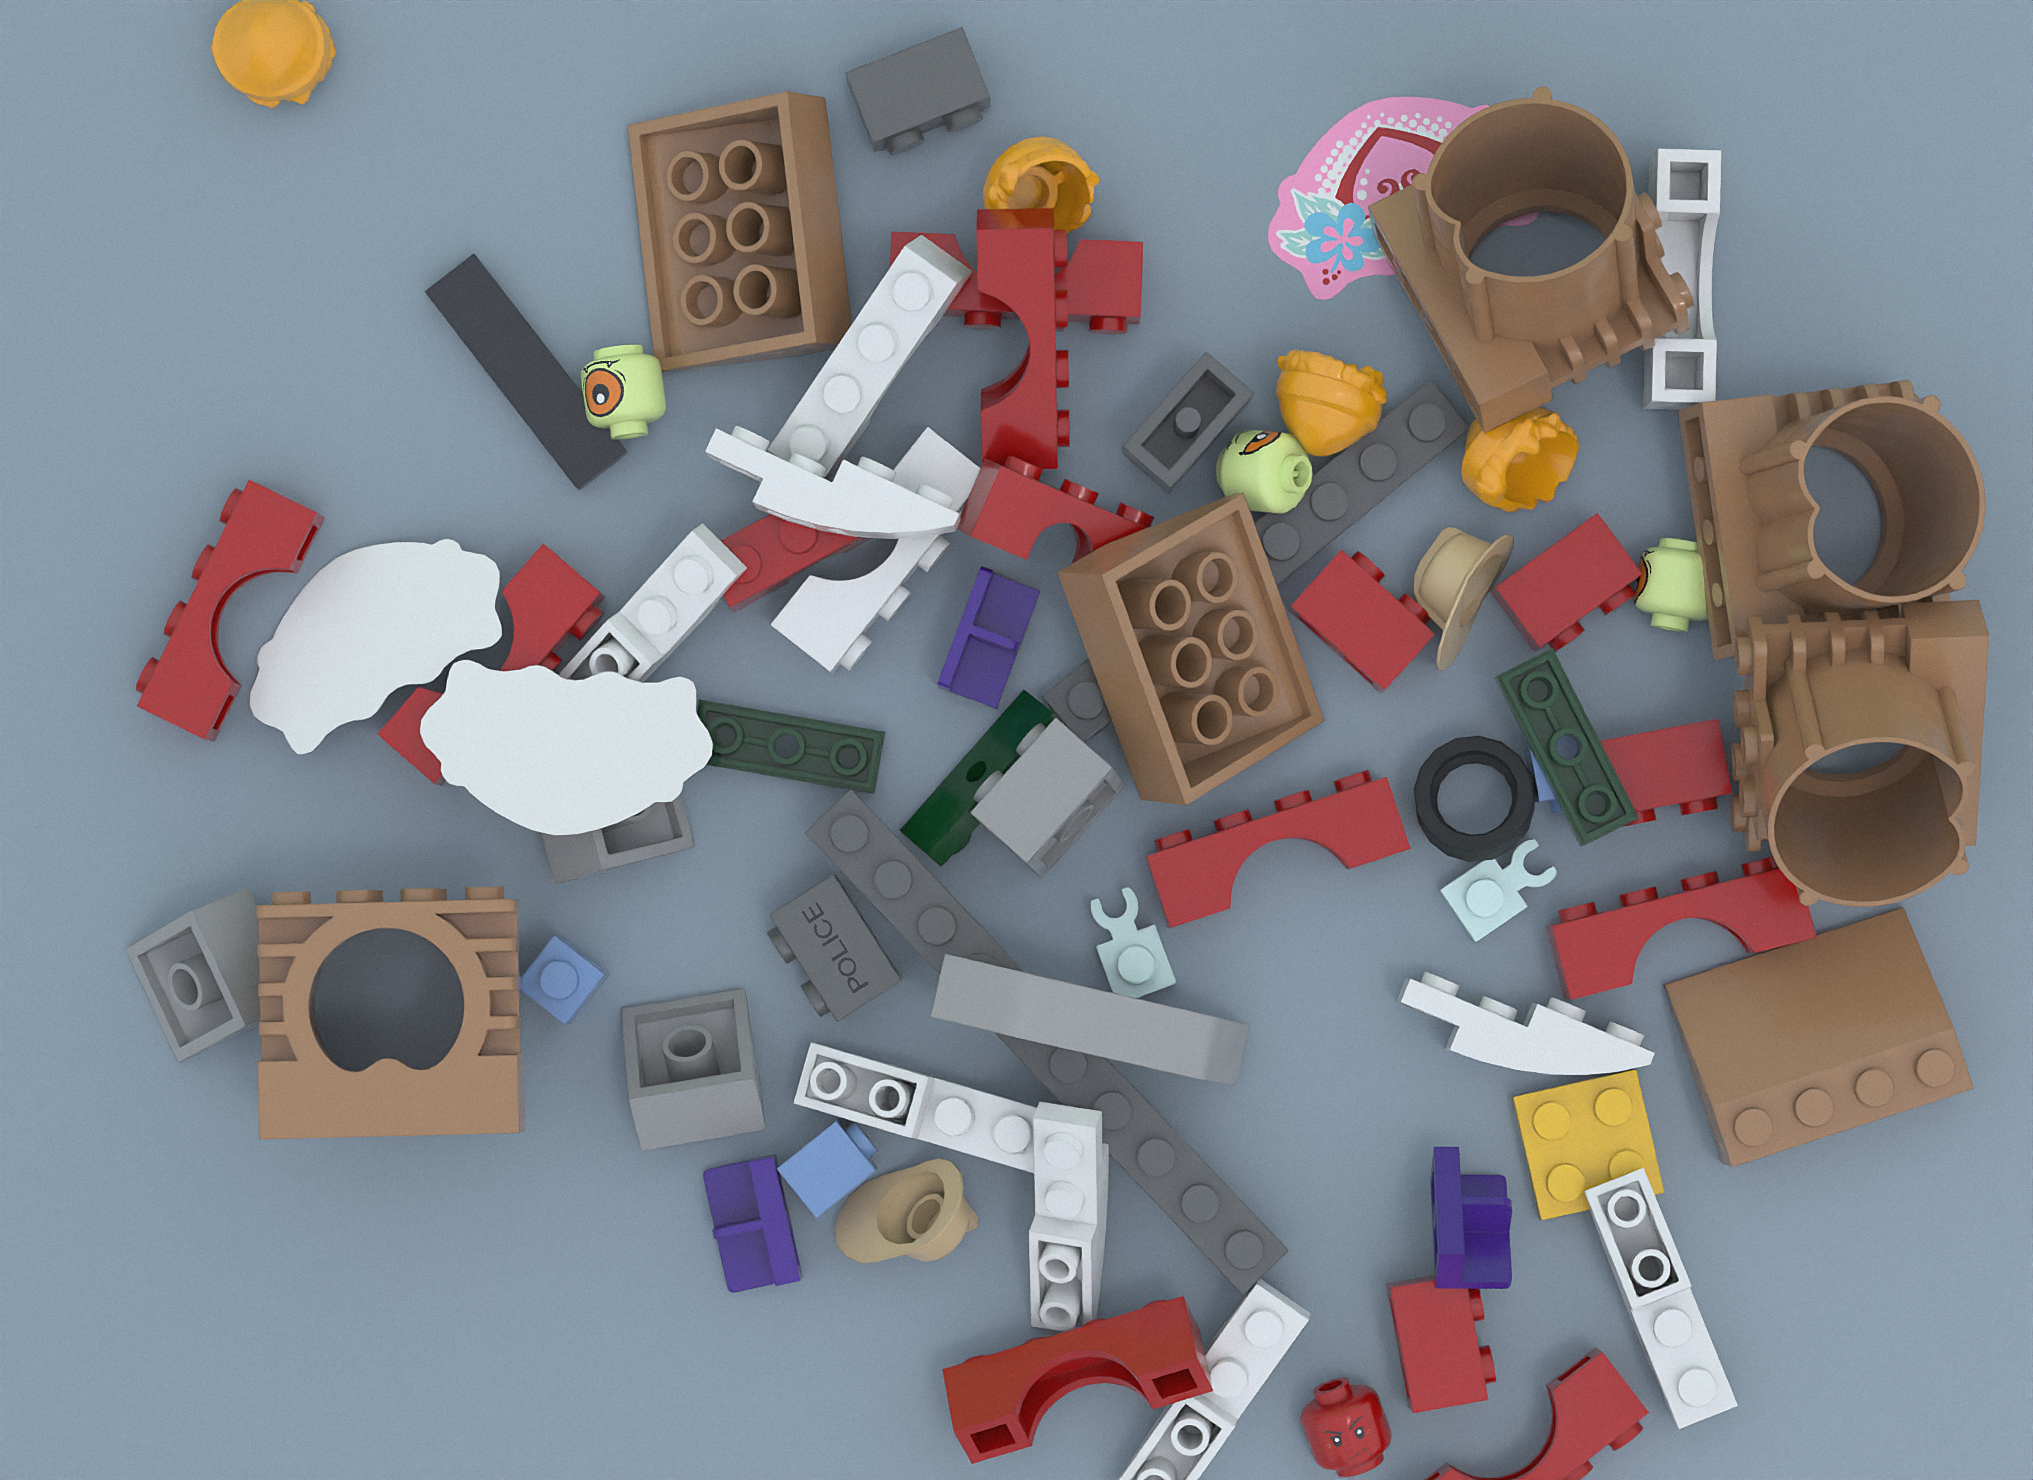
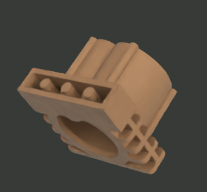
(1517, 334)
(1760, 518)
(1850, 684)
(468, 1092)

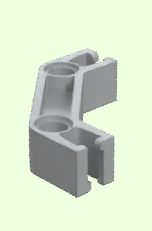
(1089, 1020)

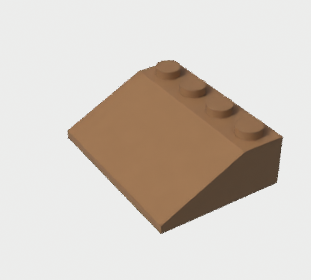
(740, 232)
(1191, 649)
(1817, 1037)

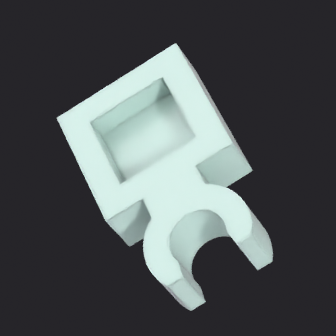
(1489, 895)
(1134, 957)

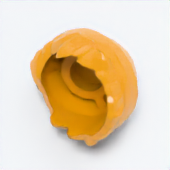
(273, 50)
(1042, 175)
(1328, 401)
(1519, 460)

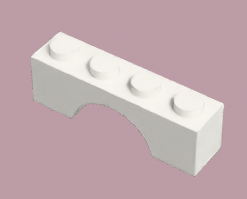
(1687, 198)
(871, 355)
(832, 616)

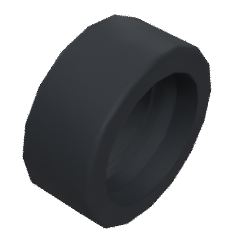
(1470, 751)

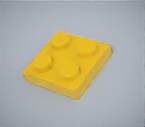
(1583, 1138)

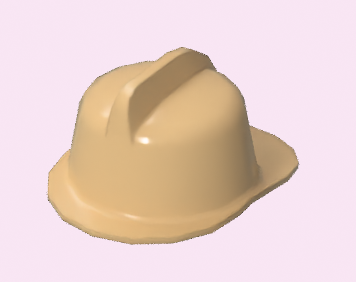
(1454, 583)
(907, 1214)

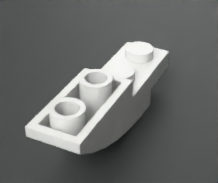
(856, 503)
(661, 611)
(1546, 1043)
(918, 1106)
(1069, 1216)
(1659, 1298)
(1238, 1365)

